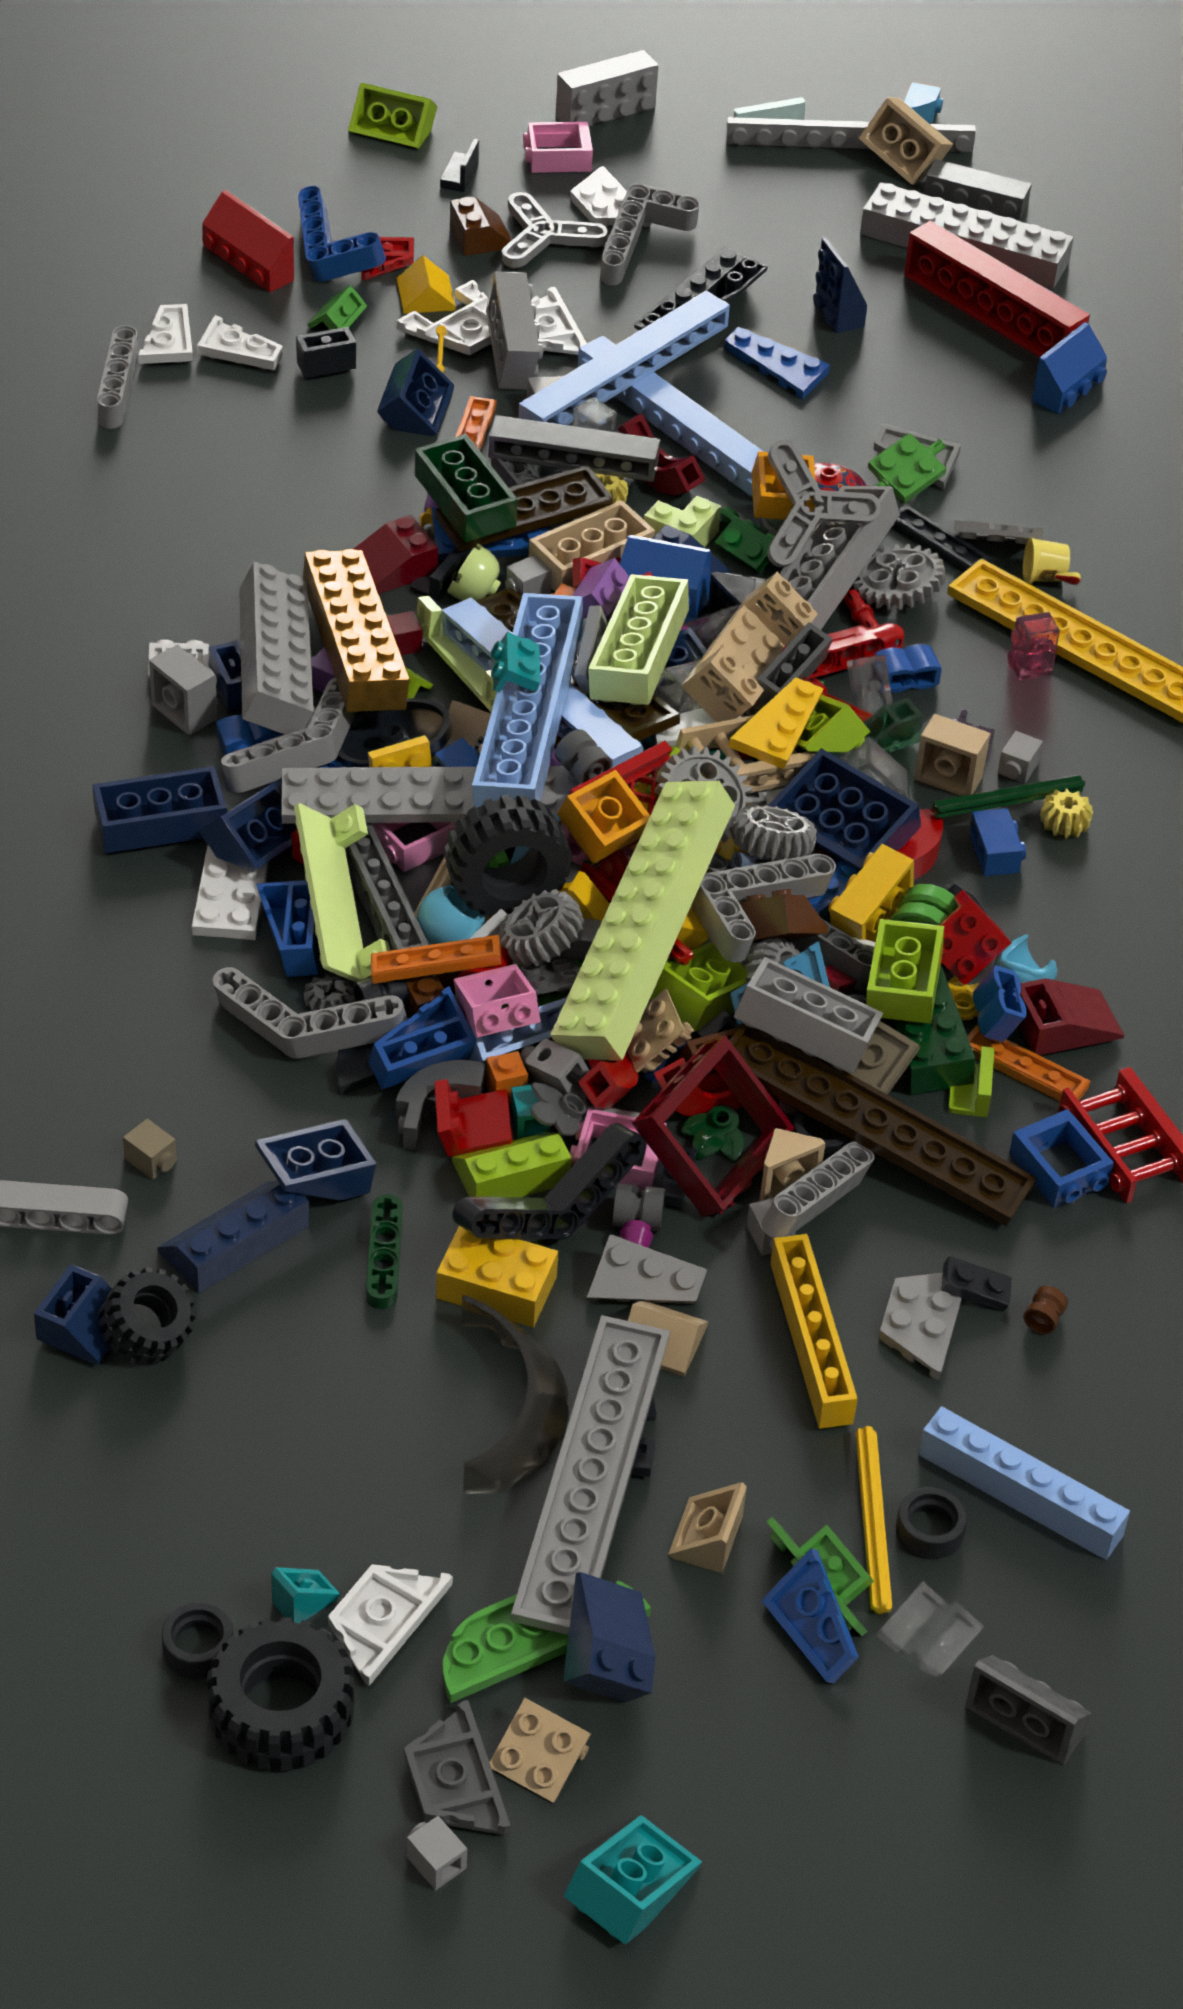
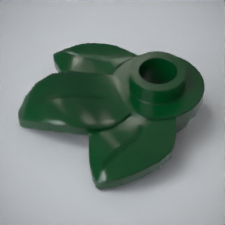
(714, 1136)

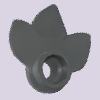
(558, 1110)

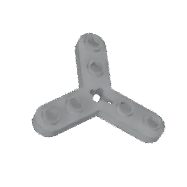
(535, 220)
(800, 486)

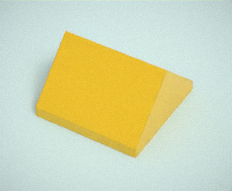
(425, 288)

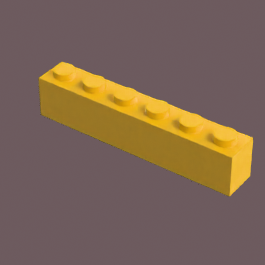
(813, 1331)

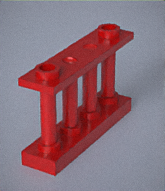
(1143, 1112)

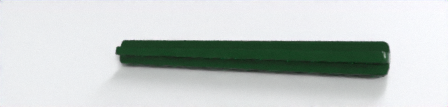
(1005, 796)

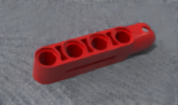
(856, 644)

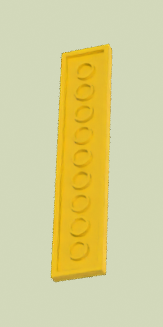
(1080, 638)

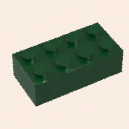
(466, 487)
(944, 1050)

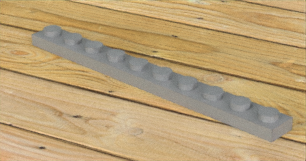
(824, 133)

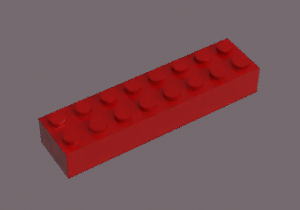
(989, 290)

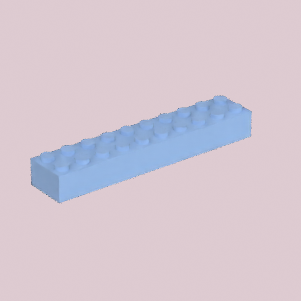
(525, 721)

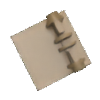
(656, 1033)
(539, 1750)

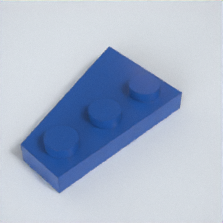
(812, 1617)

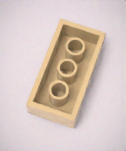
(594, 536)

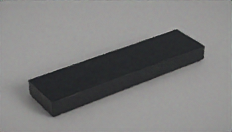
(938, 539)

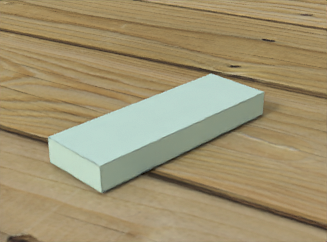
(787, 109)

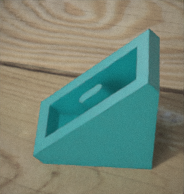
(301, 1592)

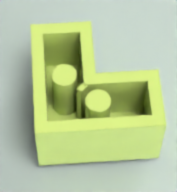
(698, 518)

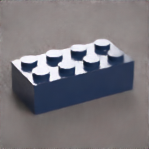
(157, 808)

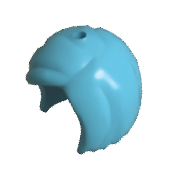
(1018, 959)

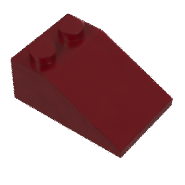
(399, 554)

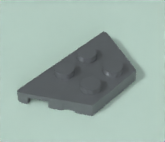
(456, 1776)

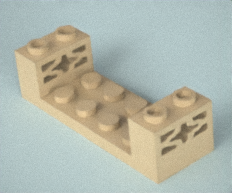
(751, 640)

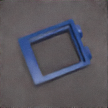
(1052, 1131)

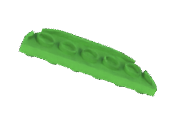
(494, 1648)

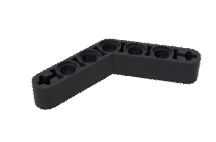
(566, 1204)

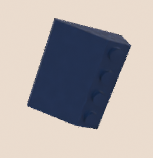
(849, 809)

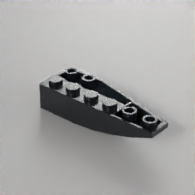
(723, 276)

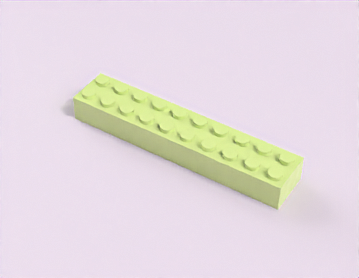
(643, 920)

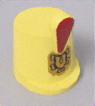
(1047, 562)

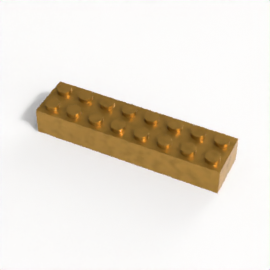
(355, 631)

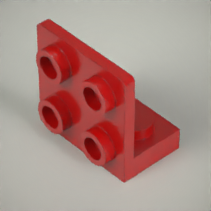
(970, 939)
(472, 1121)

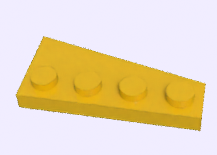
(779, 724)

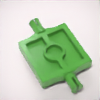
(908, 466)

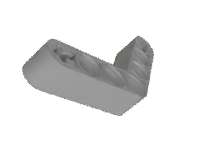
(300, 749)
(310, 1031)

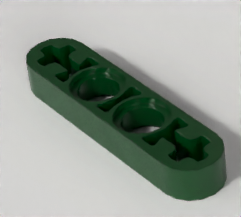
(384, 1251)

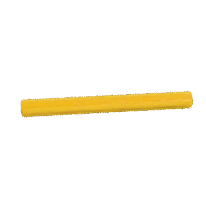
(873, 1520)

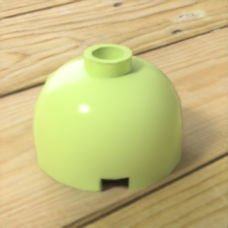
(476, 576)

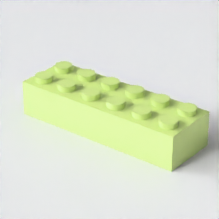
(638, 639)

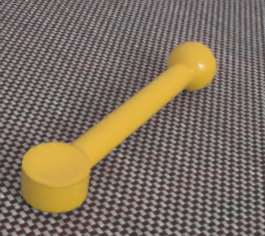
(441, 332)

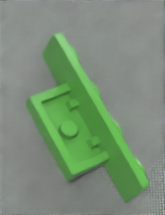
(842, 1568)

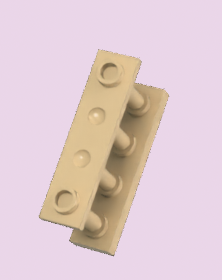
(760, 774)

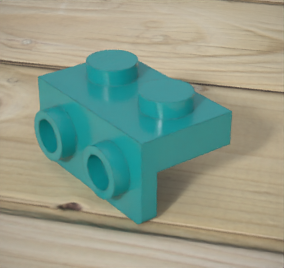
(515, 661)

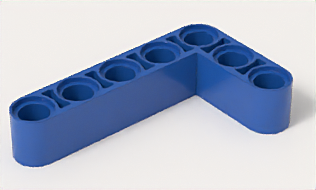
(336, 258)

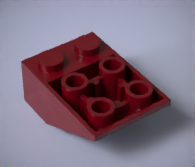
(1065, 1016)

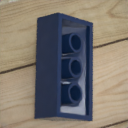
(251, 830)
(236, 1234)

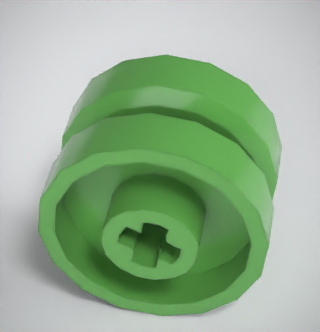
(925, 905)

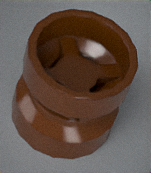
(1045, 1310)

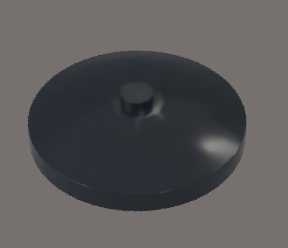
(388, 727)

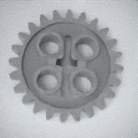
(918, 578)
(687, 767)

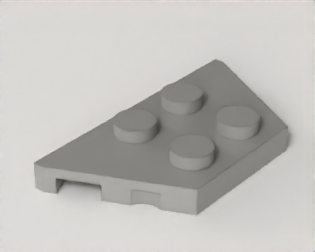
(920, 1320)

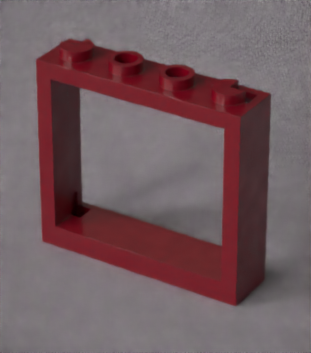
(751, 1094)

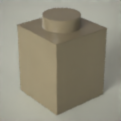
(150, 1149)

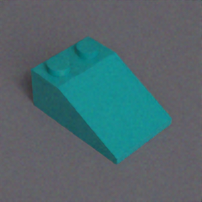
(631, 1878)

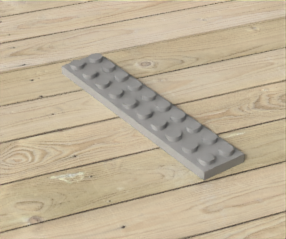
(398, 792)
(591, 1470)

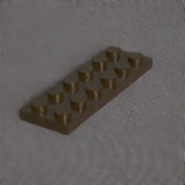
(544, 504)

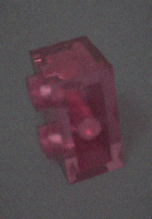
(1033, 645)

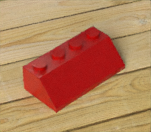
(249, 242)

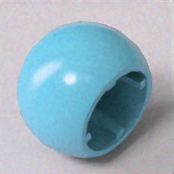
(446, 917)

